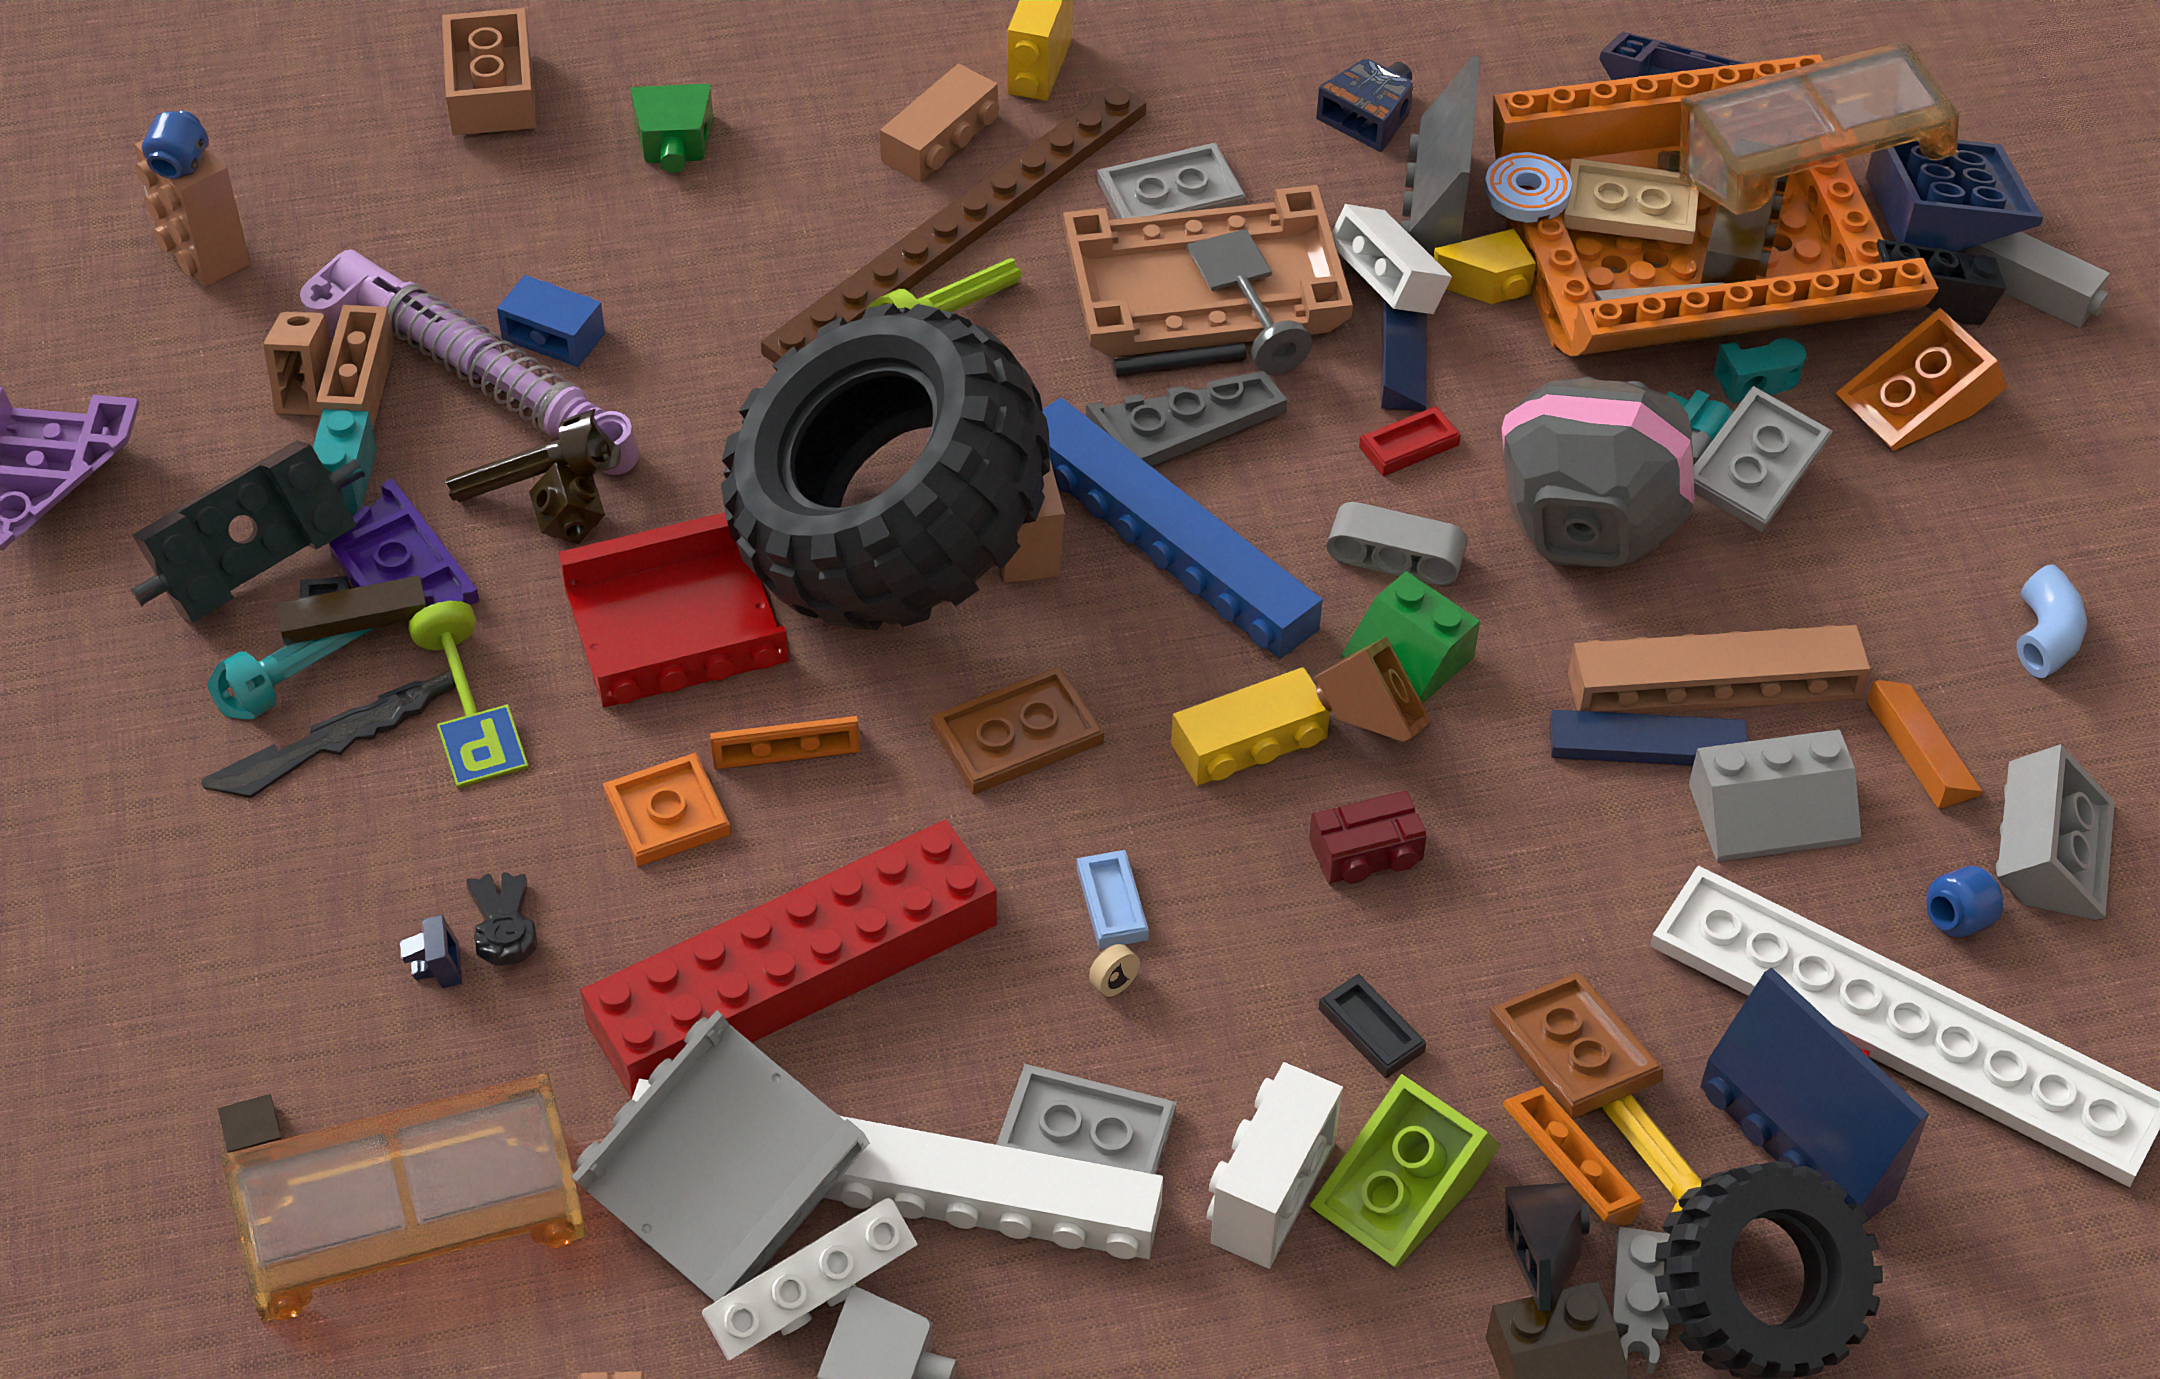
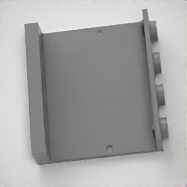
(719, 1158)

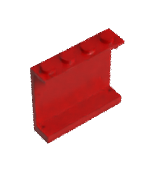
(669, 610)

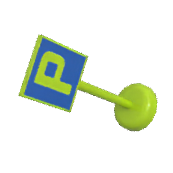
(481, 742)

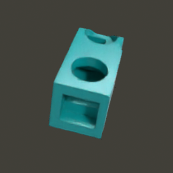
(1767, 367)

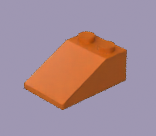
(1924, 383)

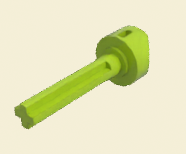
(961, 292)

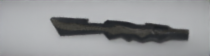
(332, 735)

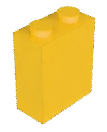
(1037, 46)

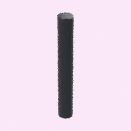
(1179, 359)

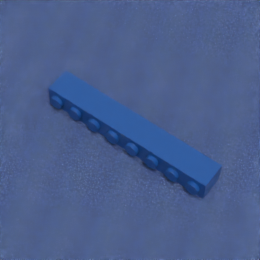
(1179, 533)

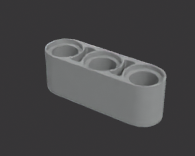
(1397, 543)

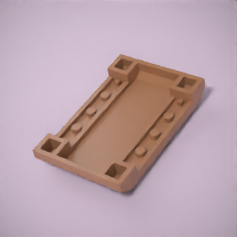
(1149, 296)

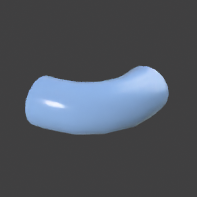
(2059, 626)

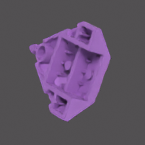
(52, 453)

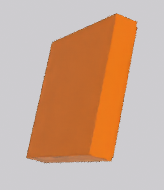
(666, 809)

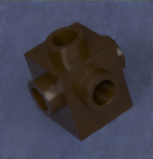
(566, 504)

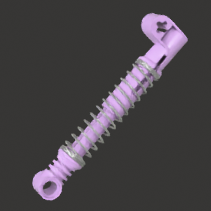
(462, 345)

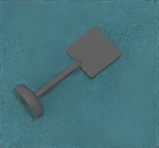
(1237, 260)

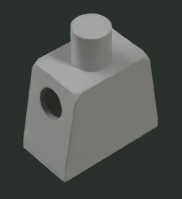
(882, 1343)

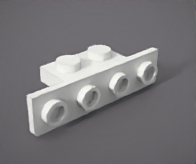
(808, 1278)

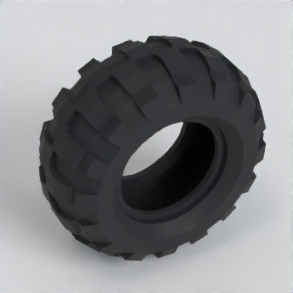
(940, 520)

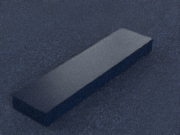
(1638, 736)

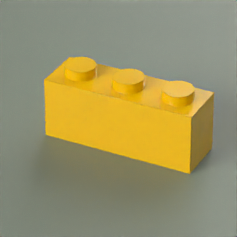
(1249, 726)

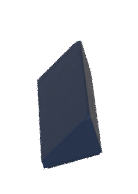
(1403, 359)

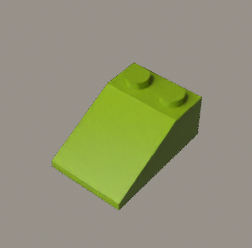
(1405, 1172)

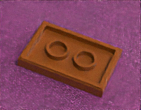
(1016, 729)
(1576, 1044)

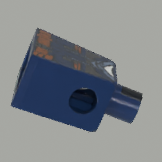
(1367, 101)

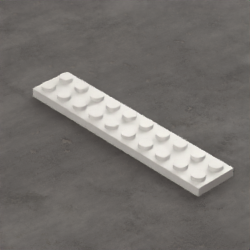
(1918, 1025)

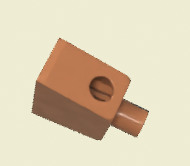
(295, 346)

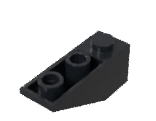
(1965, 281)

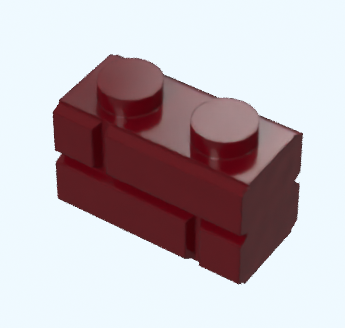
(1368, 838)

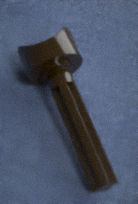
(579, 445)

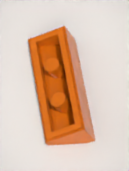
(785, 742)
(1922, 743)
(1575, 1156)

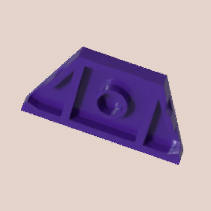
(398, 544)

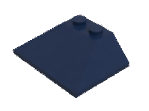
(1638, 56)

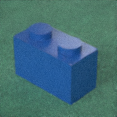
(551, 320)

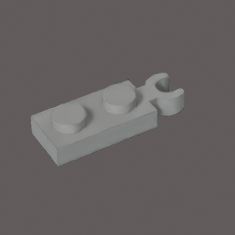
(1634, 1295)

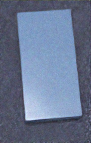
(1112, 899)

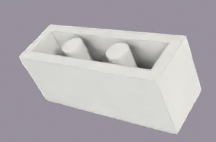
(1390, 259)

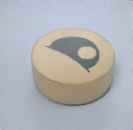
(1114, 970)

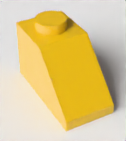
(1489, 267)

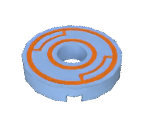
(1530, 169)

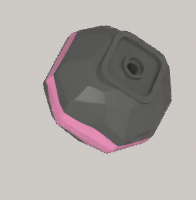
(1598, 470)

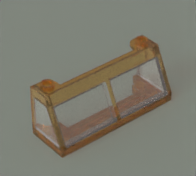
(1810, 117)
(401, 1190)

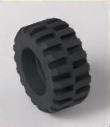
(1834, 1260)

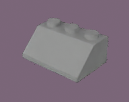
(1777, 795)
(2056, 835)

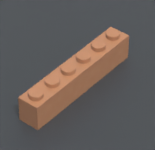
(1719, 670)

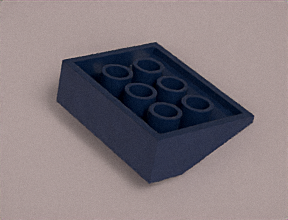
(1951, 199)
(1813, 1096)

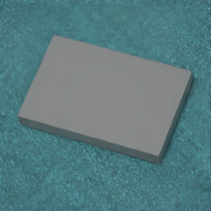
(1171, 183)
(1758, 458)
(1087, 1121)

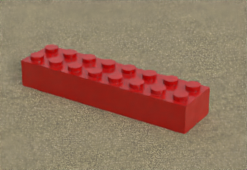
(795, 951)

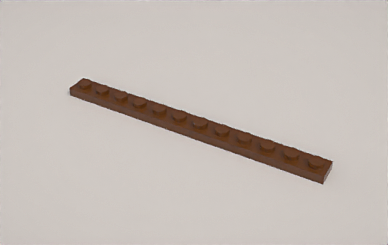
(966, 217)

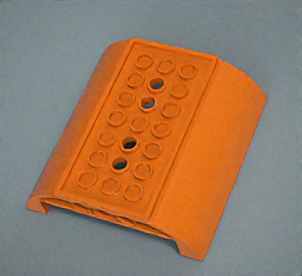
(1823, 225)

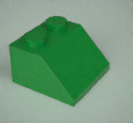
(1424, 629)

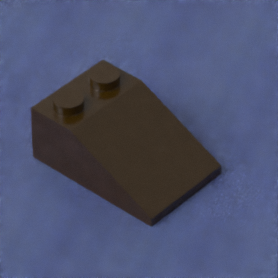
(1565, 1343)

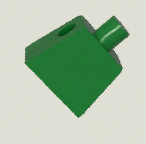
(673, 123)

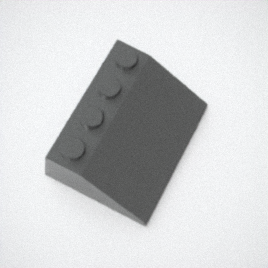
(1442, 163)

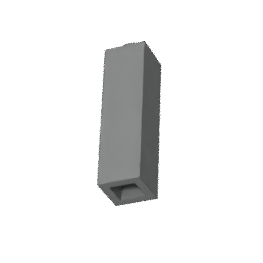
(2047, 277)

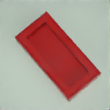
(1409, 441)

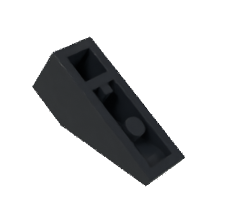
(1545, 1236)

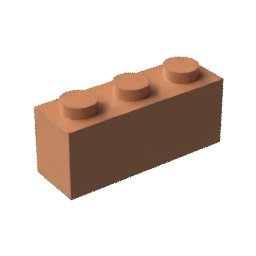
(939, 122)
(358, 361)

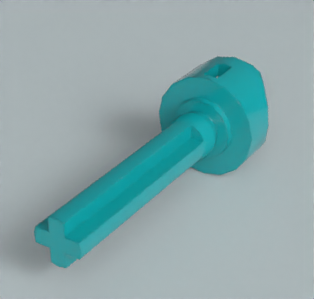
(255, 680)

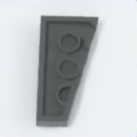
(1187, 417)

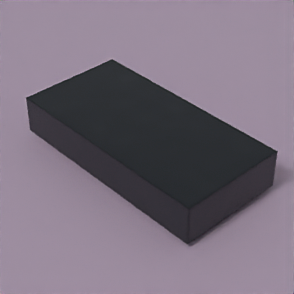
(1372, 1026)

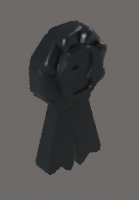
(505, 934)

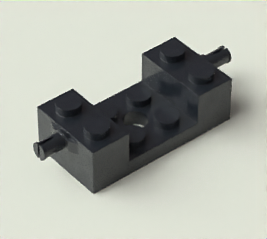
(290, 506)

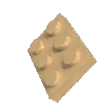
(1631, 202)

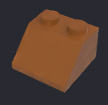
(1373, 692)

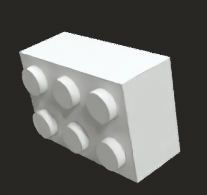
(1274, 1164)

